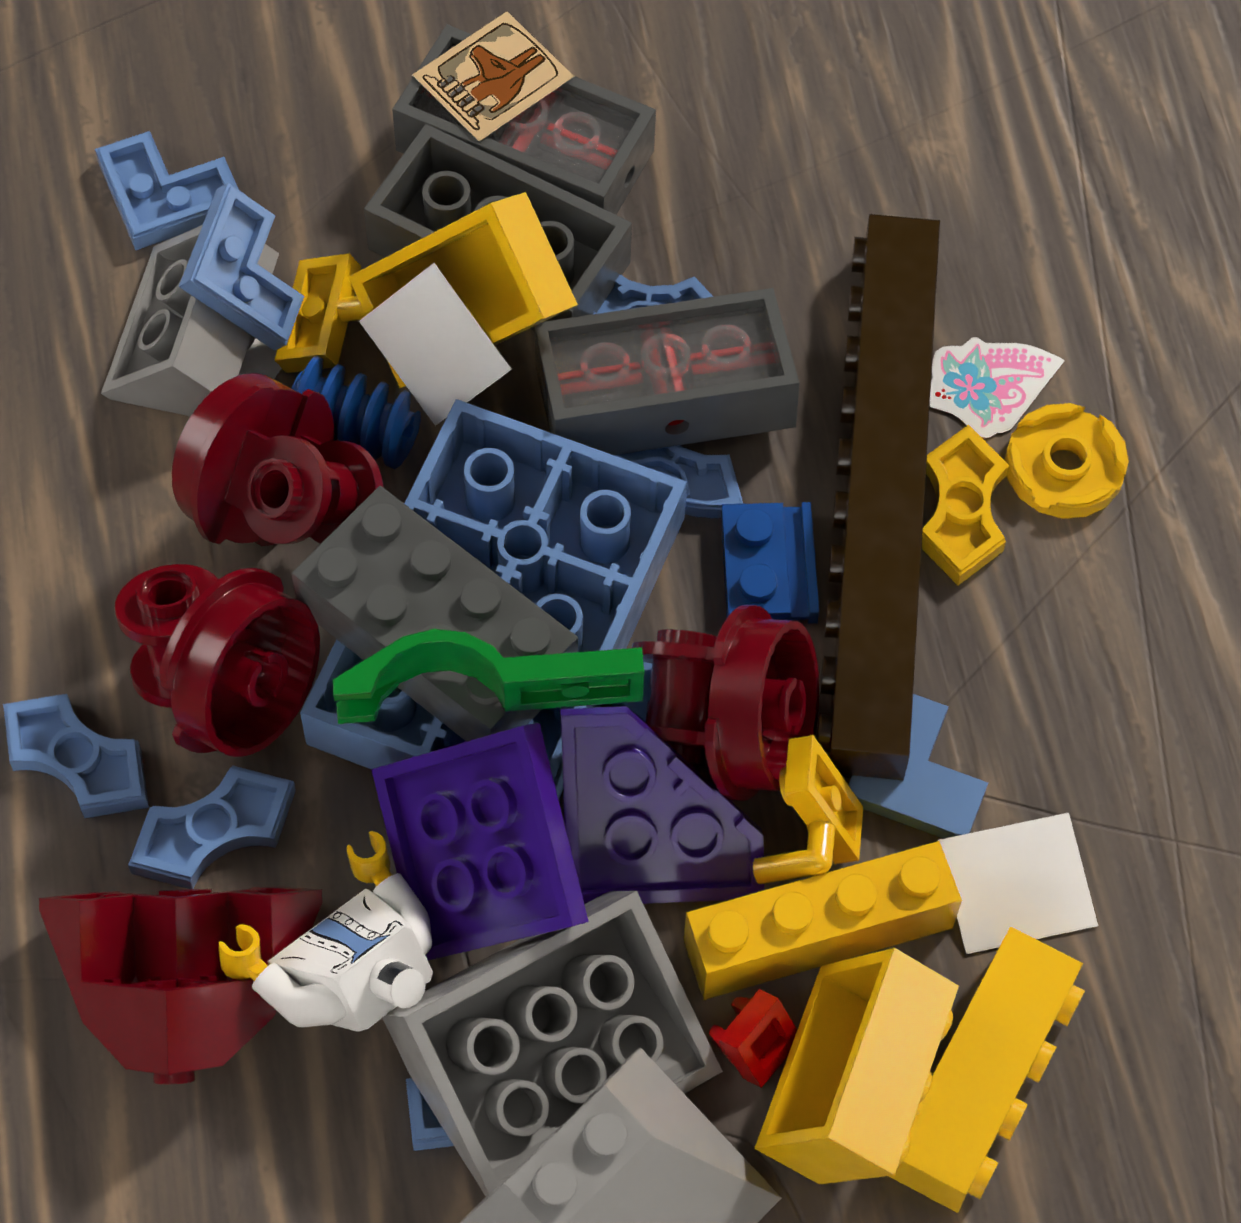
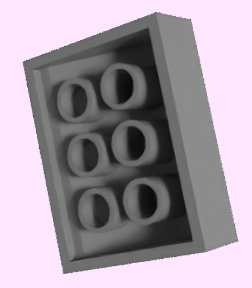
(541, 1027)

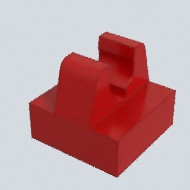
(757, 1037)

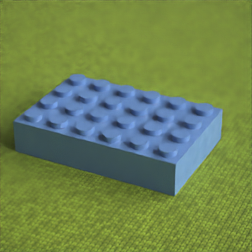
(552, 521)

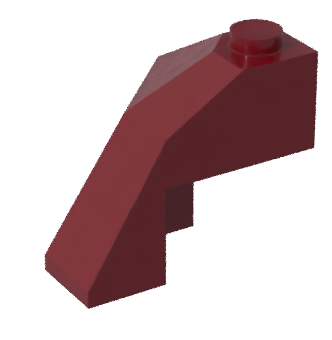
(153, 973)

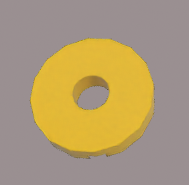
(1059, 490)

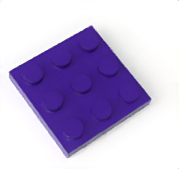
(482, 840)

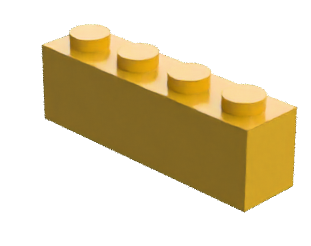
(821, 920)
(985, 1068)

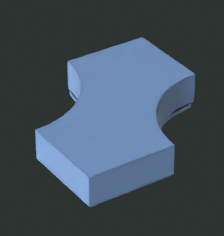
(98, 769)
(186, 839)

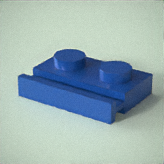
(770, 559)

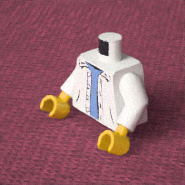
(351, 962)

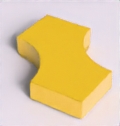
(963, 531)

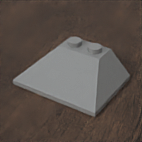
(632, 1158)

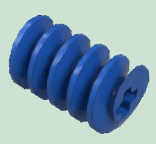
(364, 418)

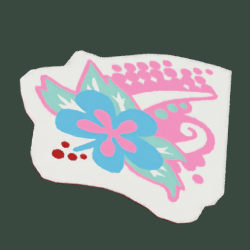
(989, 382)

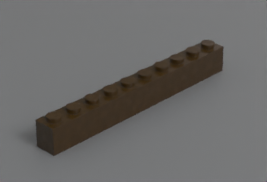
(883, 500)

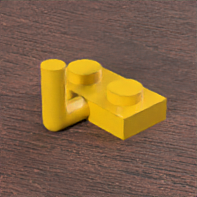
(323, 313)
(826, 807)

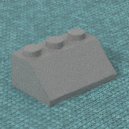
(172, 342)

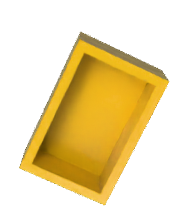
(492, 261)
(858, 1068)

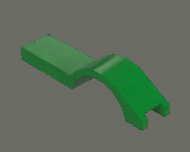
(516, 681)

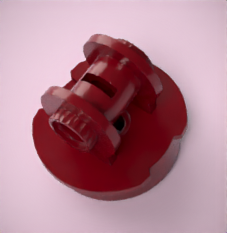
(267, 466)
(220, 653)
(734, 696)

